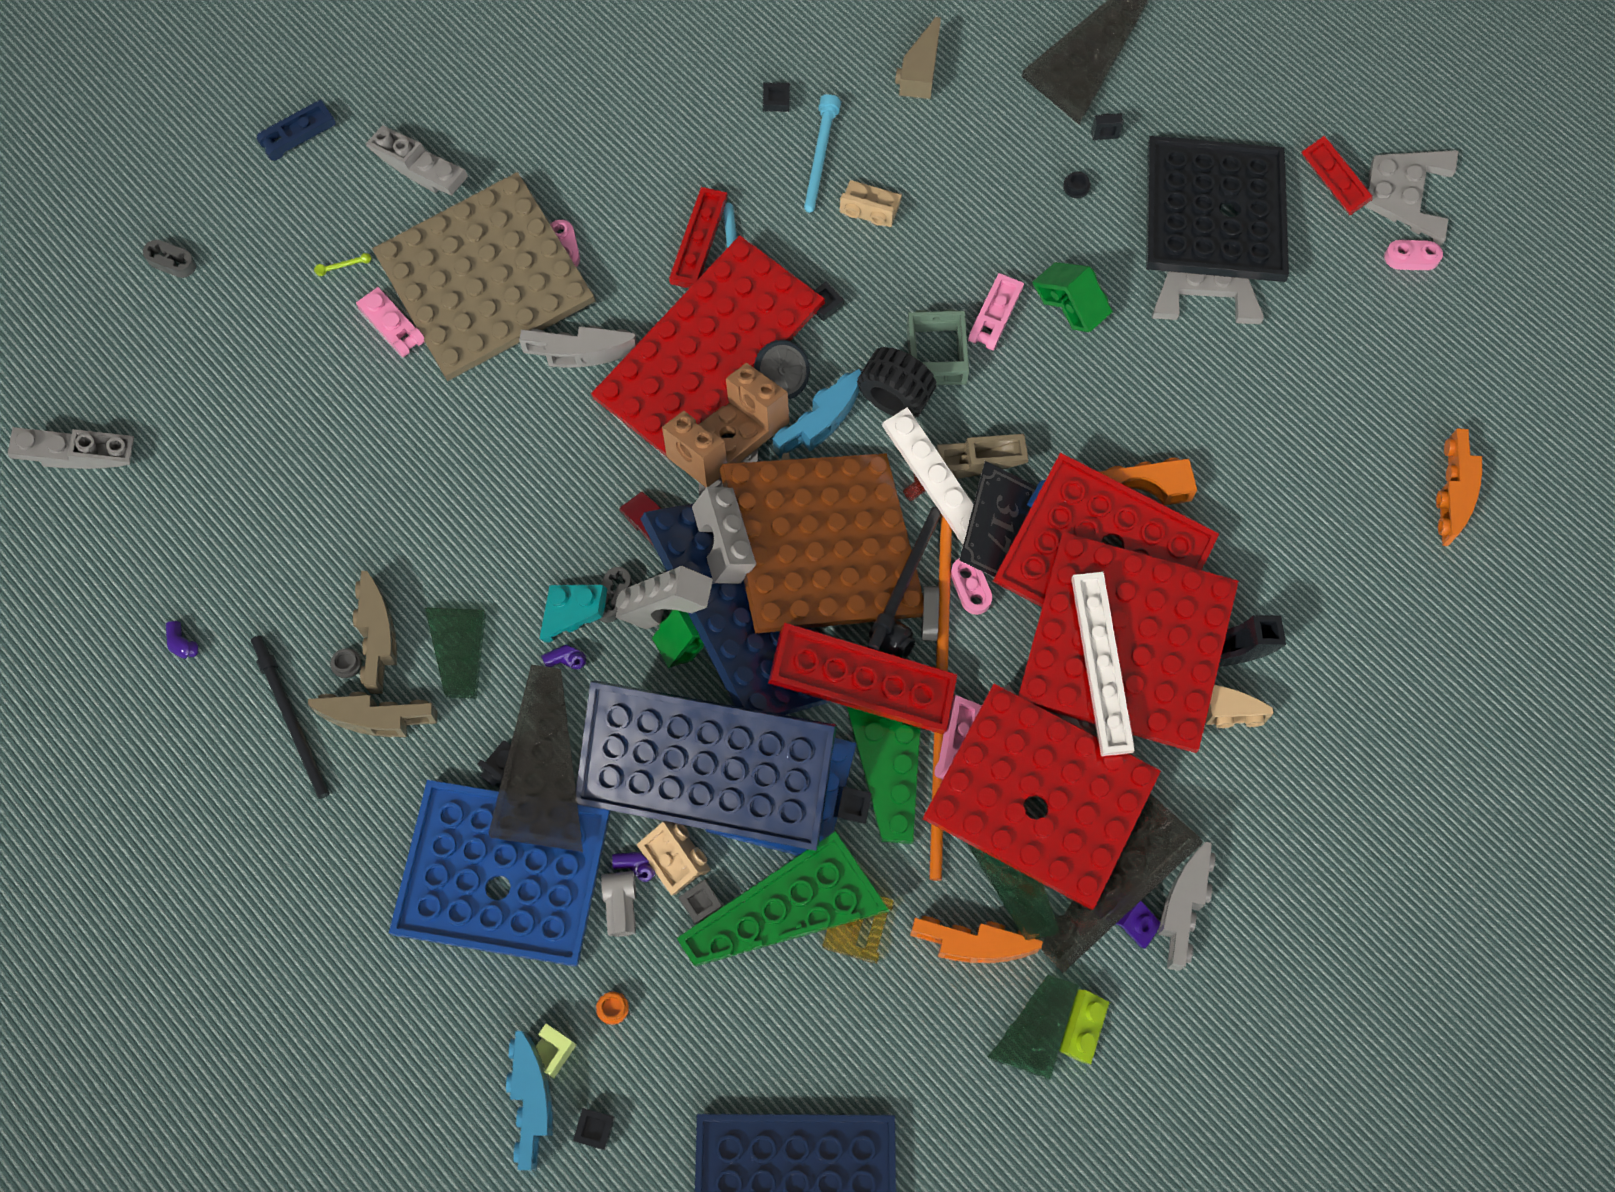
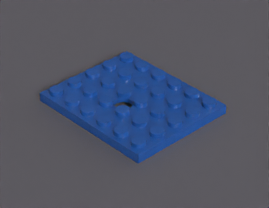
(455, 859)

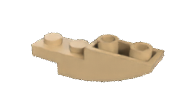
(1234, 707)

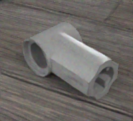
(619, 895)

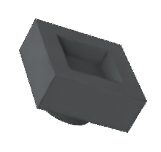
(700, 902)

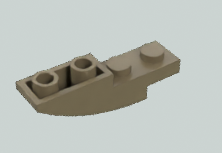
(377, 628)
(362, 715)

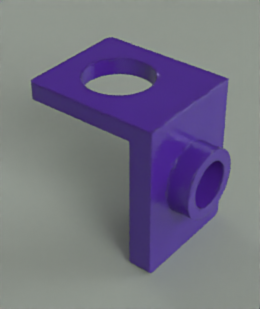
(1140, 924)

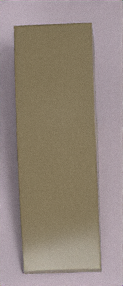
(969, 457)

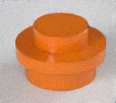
(612, 1008)

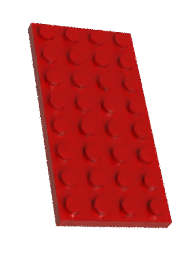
(704, 339)

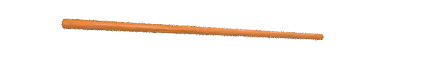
(936, 843)

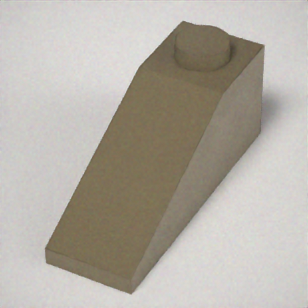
(919, 64)

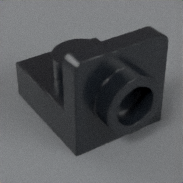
(495, 765)

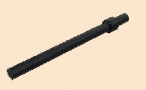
(885, 621)
(268, 665)

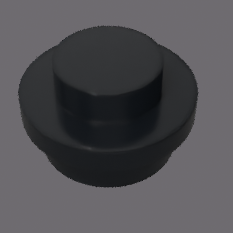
(1076, 185)

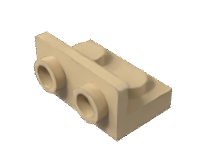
(870, 203)
(673, 856)

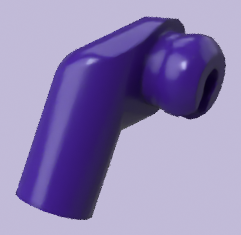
(177, 644)
(565, 655)
(635, 862)

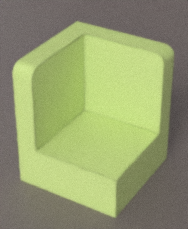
(553, 1049)

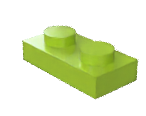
(1084, 1026)

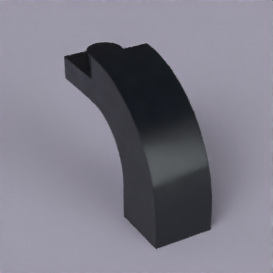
(1253, 639)

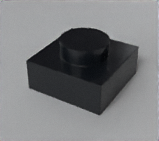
(776, 97)
(1107, 126)
(833, 301)
(852, 804)
(594, 1129)

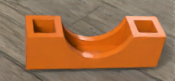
(1169, 480)

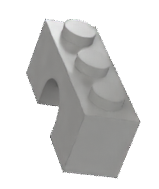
(731, 553)

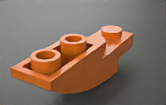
(1462, 488)
(989, 944)

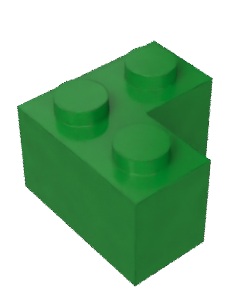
(1076, 292)
(677, 639)

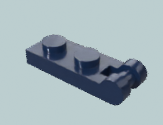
(295, 129)

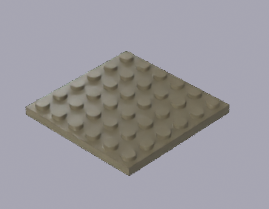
(483, 275)

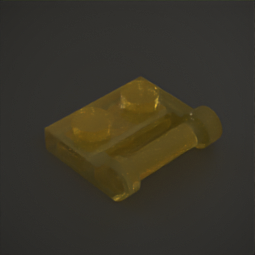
(844, 937)

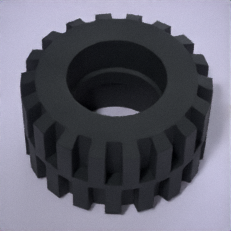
(896, 381)

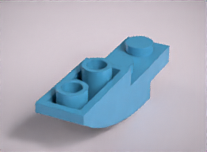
(829, 411)
(531, 1085)

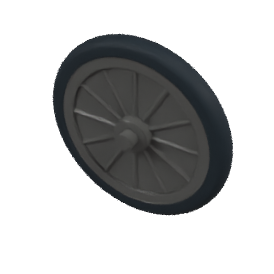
(784, 365)

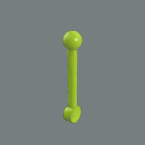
(320, 269)

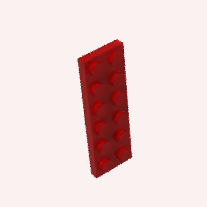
(863, 678)

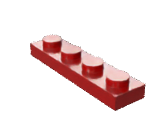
(698, 237)

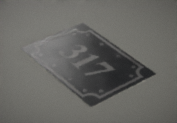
(995, 518)

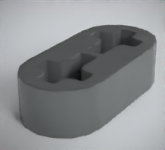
(167, 263)
(614, 574)
(930, 613)

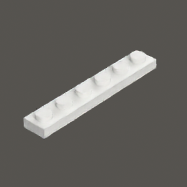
(930, 470)
(1102, 664)

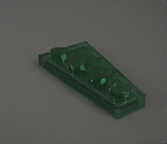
(1021, 895)

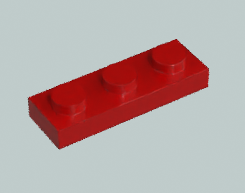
(1337, 175)

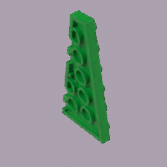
(890, 770)
(798, 899)

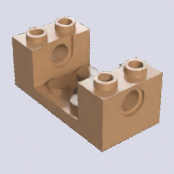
(754, 415)

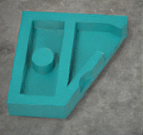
(571, 607)

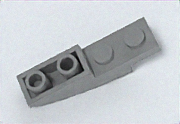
(416, 163)
(588, 348)
(74, 450)
(1186, 894)

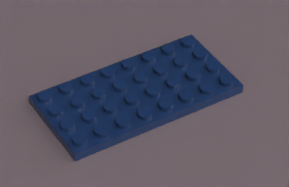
(726, 624)
(705, 764)

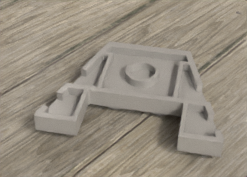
(1398, 188)
(1246, 304)

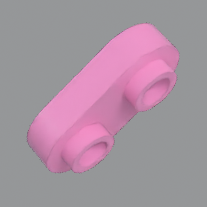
(567, 239)
(1415, 255)
(971, 587)

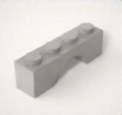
(674, 590)

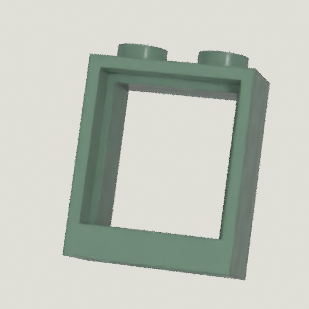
(947, 320)

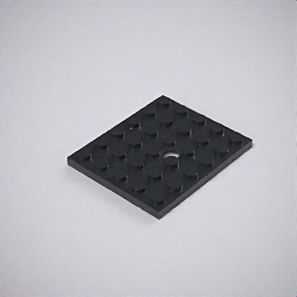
(1184, 198)

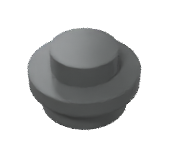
(345, 663)

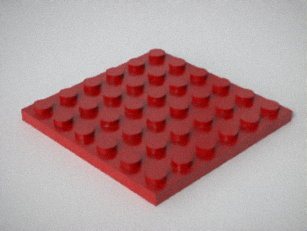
(1166, 634)

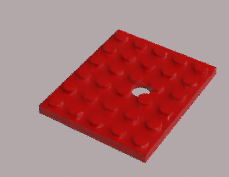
(1093, 507)
(1028, 752)

